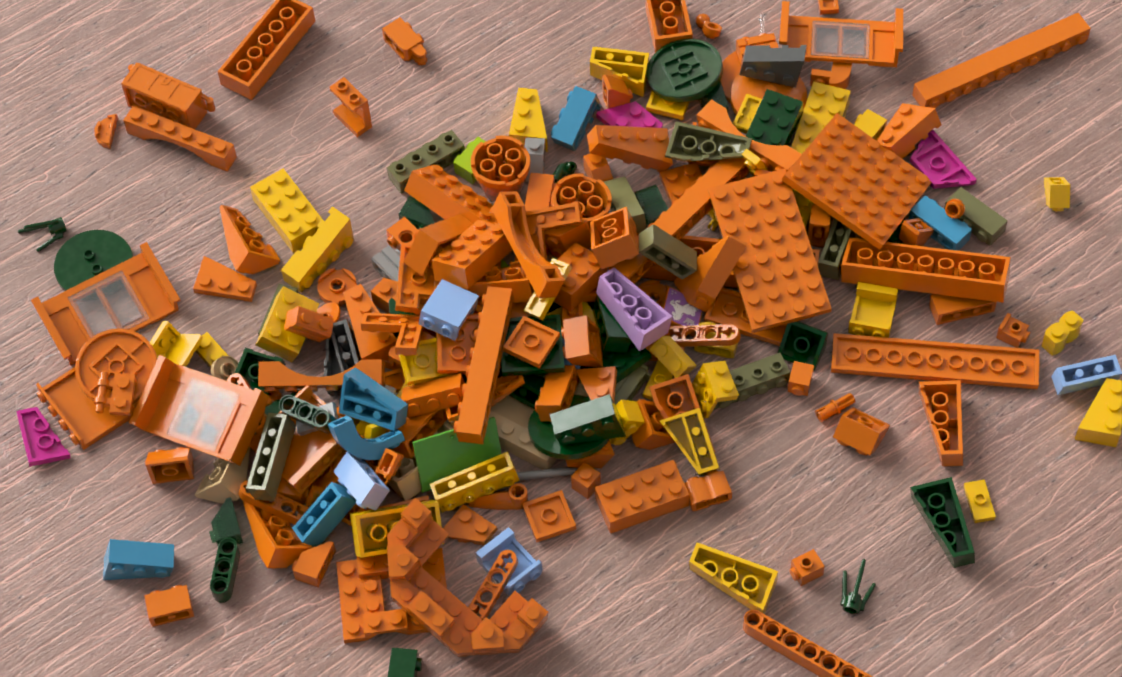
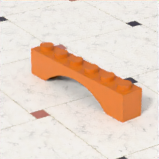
(152, 126)
(774, 157)
(511, 215)
(275, 376)

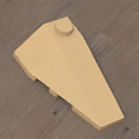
(223, 481)

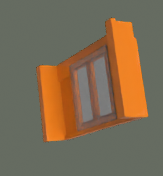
(844, 39)
(118, 298)
(199, 411)

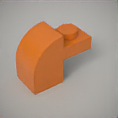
(837, 77)

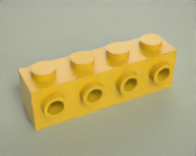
(474, 482)

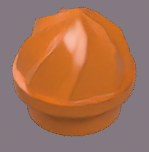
(955, 208)

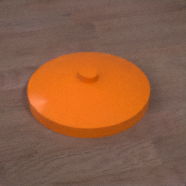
(745, 85)

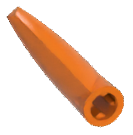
(503, 499)

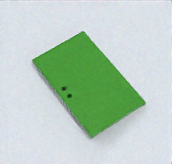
(445, 455)

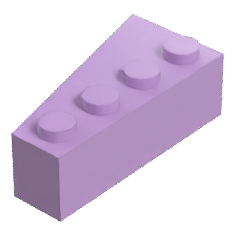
(633, 309)

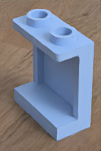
(448, 309)
(527, 567)

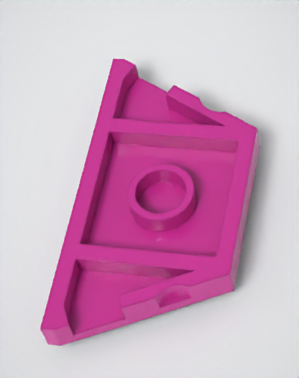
(628, 115)
(940, 164)

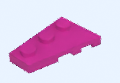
(38, 438)

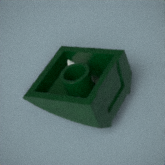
(249, 366)

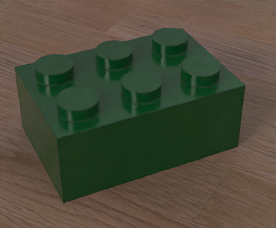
(775, 119)

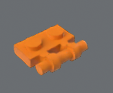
(122, 393)

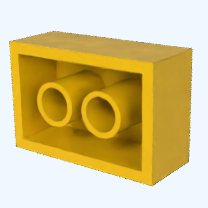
(273, 336)

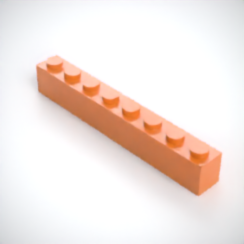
(484, 366)

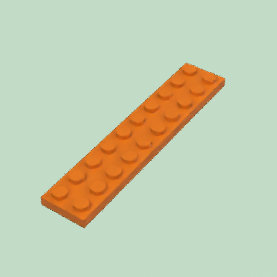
(935, 361)

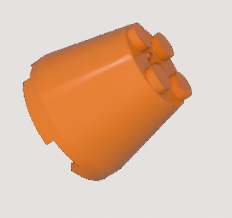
(500, 165)
(590, 193)

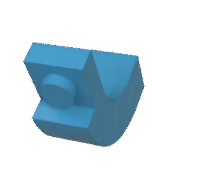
(347, 437)

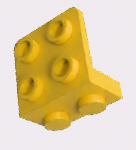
(173, 345)
(713, 385)

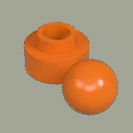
(709, 28)

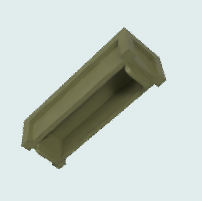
(630, 385)

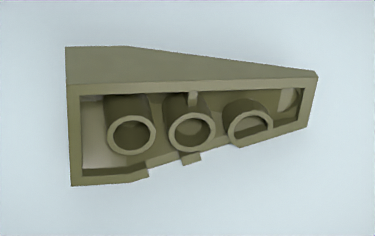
(700, 143)

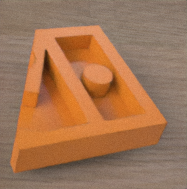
(598, 381)
(470, 527)

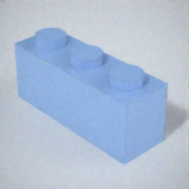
(1085, 374)
(361, 481)

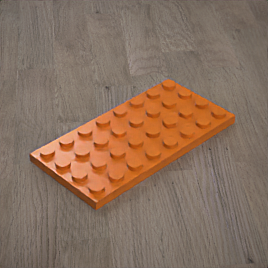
(778, 266)

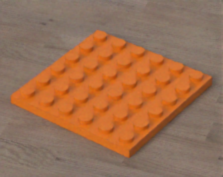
(857, 181)

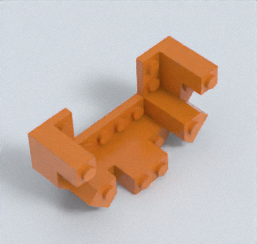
(437, 609)

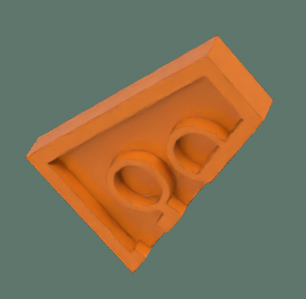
(223, 282)

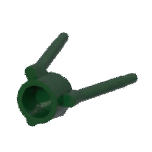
(54, 226)
(852, 602)

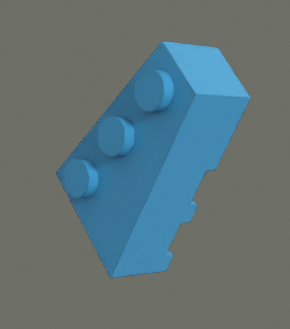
(575, 117)
(371, 402)
(137, 560)

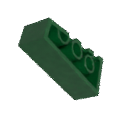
(943, 514)

